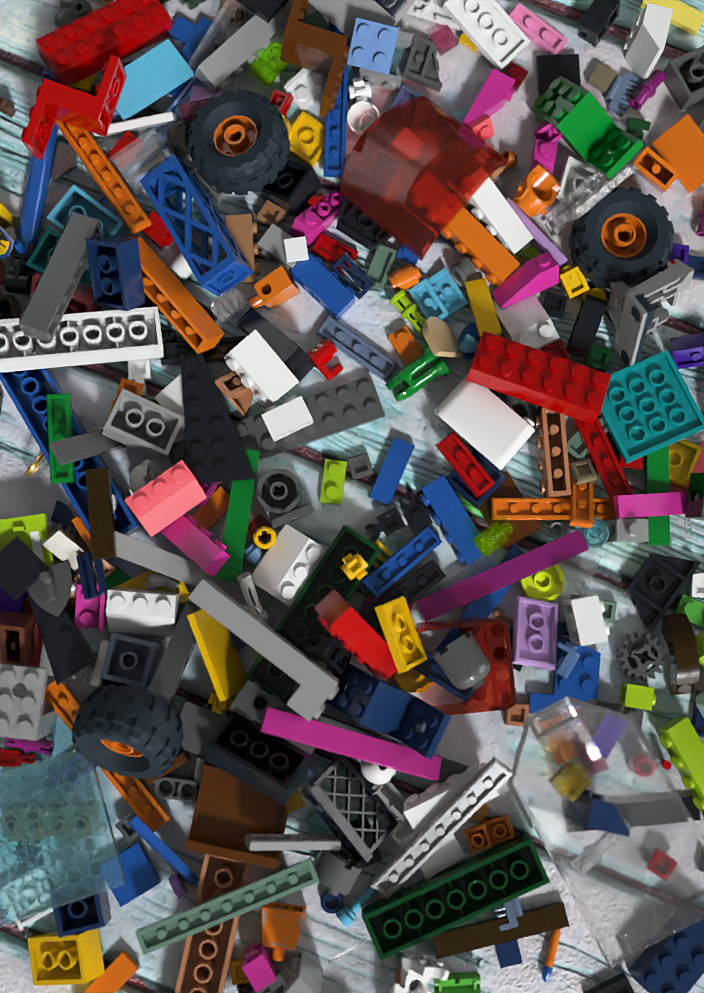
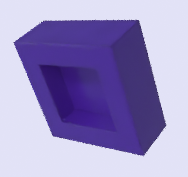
(680, 252)

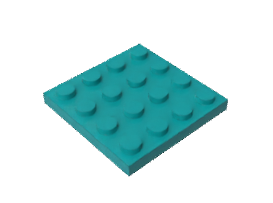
(649, 407)

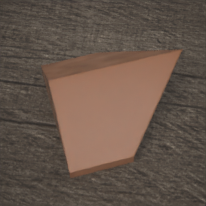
(236, 392)

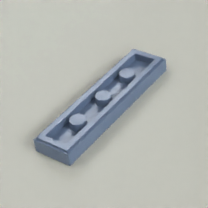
(357, 349)

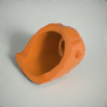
(536, 192)

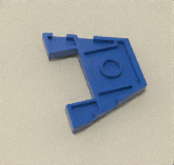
(580, 684)

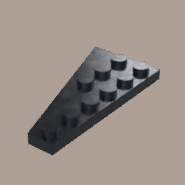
(211, 438)

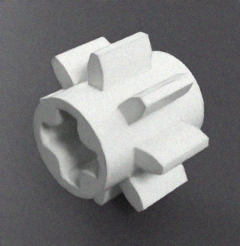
(359, 90)

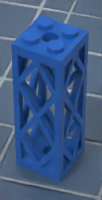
(177, 177)

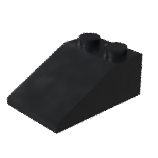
(292, 188)

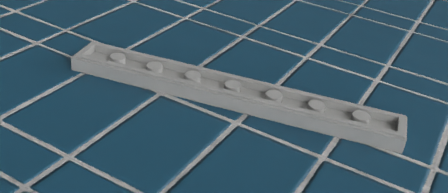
(177, 567)
(441, 827)

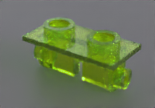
(493, 537)

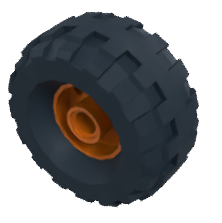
(238, 142)
(622, 239)
(127, 732)

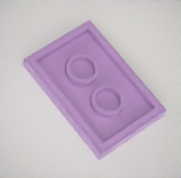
(535, 633)

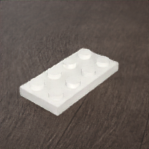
(488, 29)

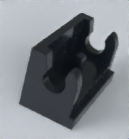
(598, 20)
(329, 653)

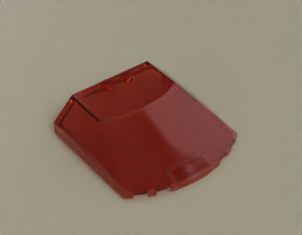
(417, 171)

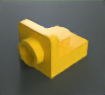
(572, 280)

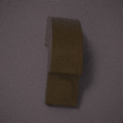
(683, 653)

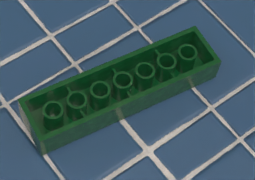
(301, 619)
(454, 896)

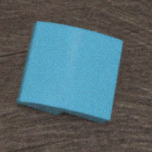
(439, 296)

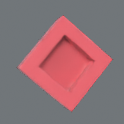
(482, 127)

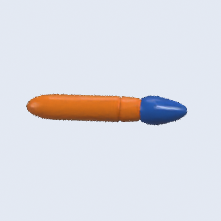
(550, 955)

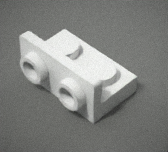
(305, 88)

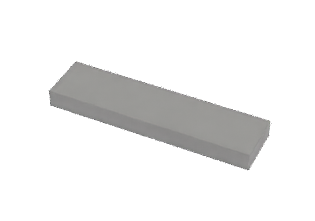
(292, 842)

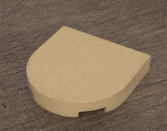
(441, 338)

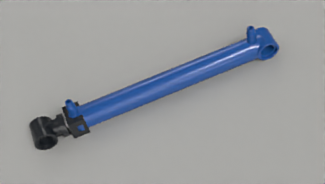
(31, 214)

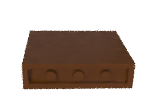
(229, 811)

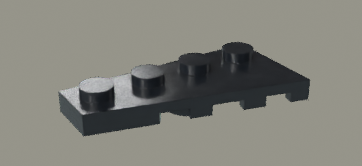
(63, 643)

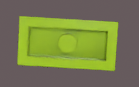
(333, 482)

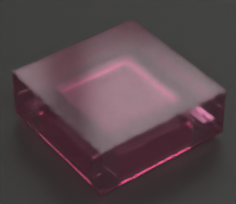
(444, 40)

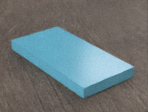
(152, 78)

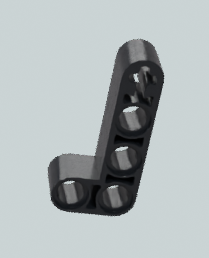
(286, 349)

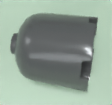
(464, 662)

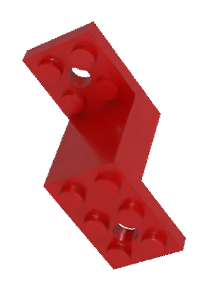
(74, 107)

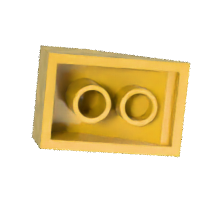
(65, 959)

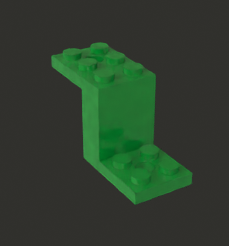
(586, 127)

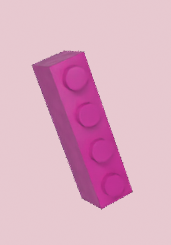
(197, 544)

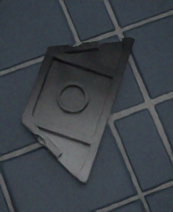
(658, 585)

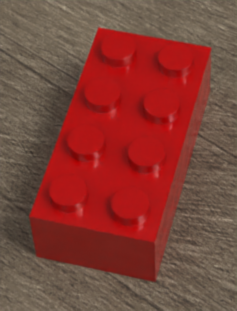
(356, 635)

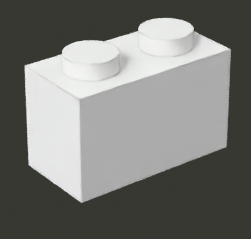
(287, 417)

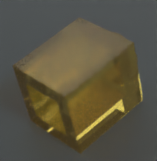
(570, 781)

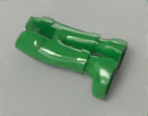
(405, 374)

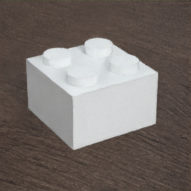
(585, 620)

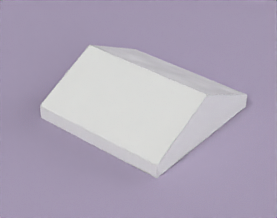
(572, 176)

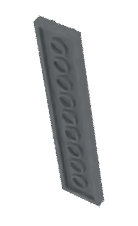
(331, 413)

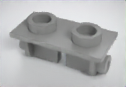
(391, 798)

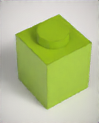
(637, 696)

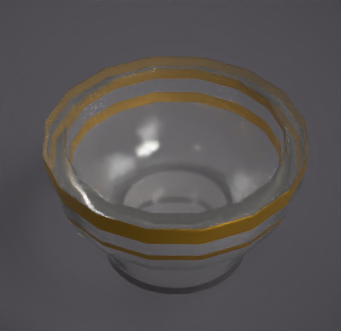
(39, 468)

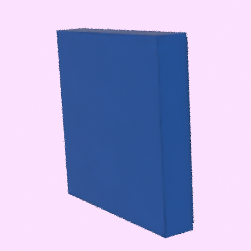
(138, 872)

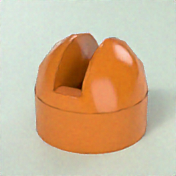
(511, 159)

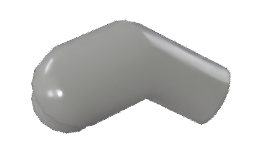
(157, 580)

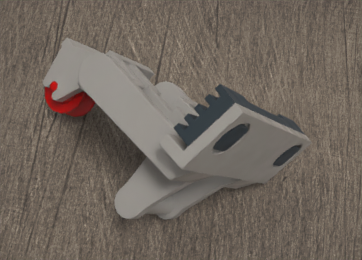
(634, 312)

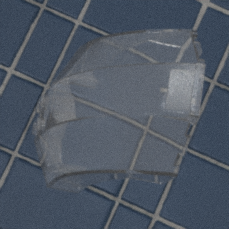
(645, 881)

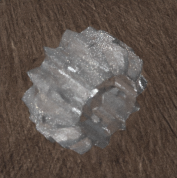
(229, 305)

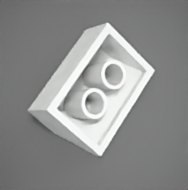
(647, 39)
(260, 369)
(287, 565)
(142, 611)

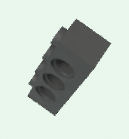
(245, 707)

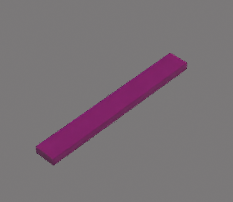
(502, 575)

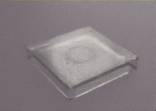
(359, 969)

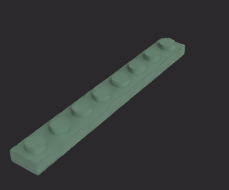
(227, 906)

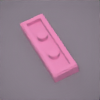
(537, 30)

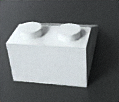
(527, 323)

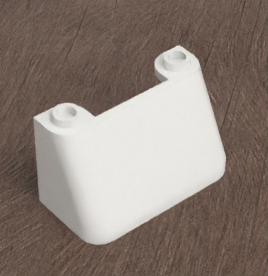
(485, 422)

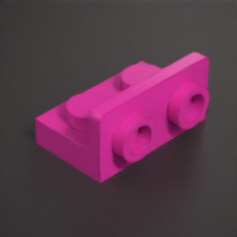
(90, 612)

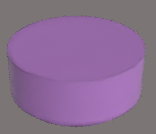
(178, 886)

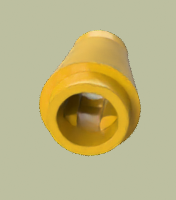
(258, 537)

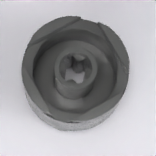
(279, 479)
(337, 871)

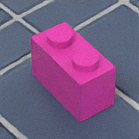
(258, 966)

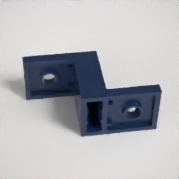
(389, 710)

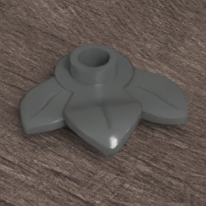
(71, 11)

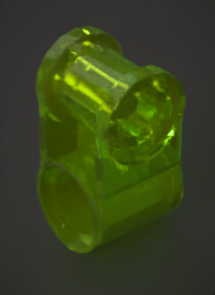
(268, 65)

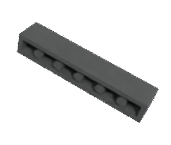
(59, 279)

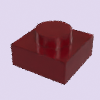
(517, 73)

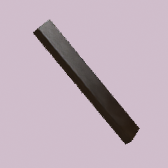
(487, 932)

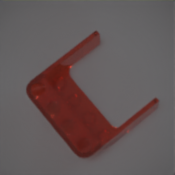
(494, 640)

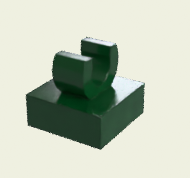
(637, 125)

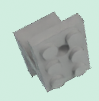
(24, 715)

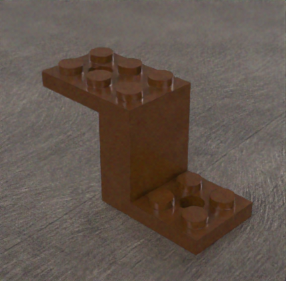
(316, 51)

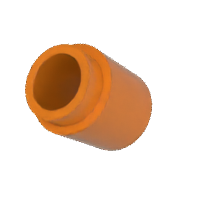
(404, 277)

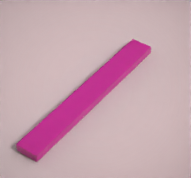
(350, 744)

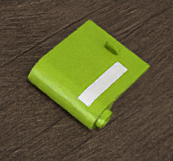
(32, 535)

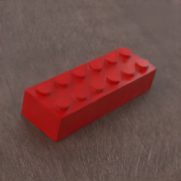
(111, 30)
(538, 377)

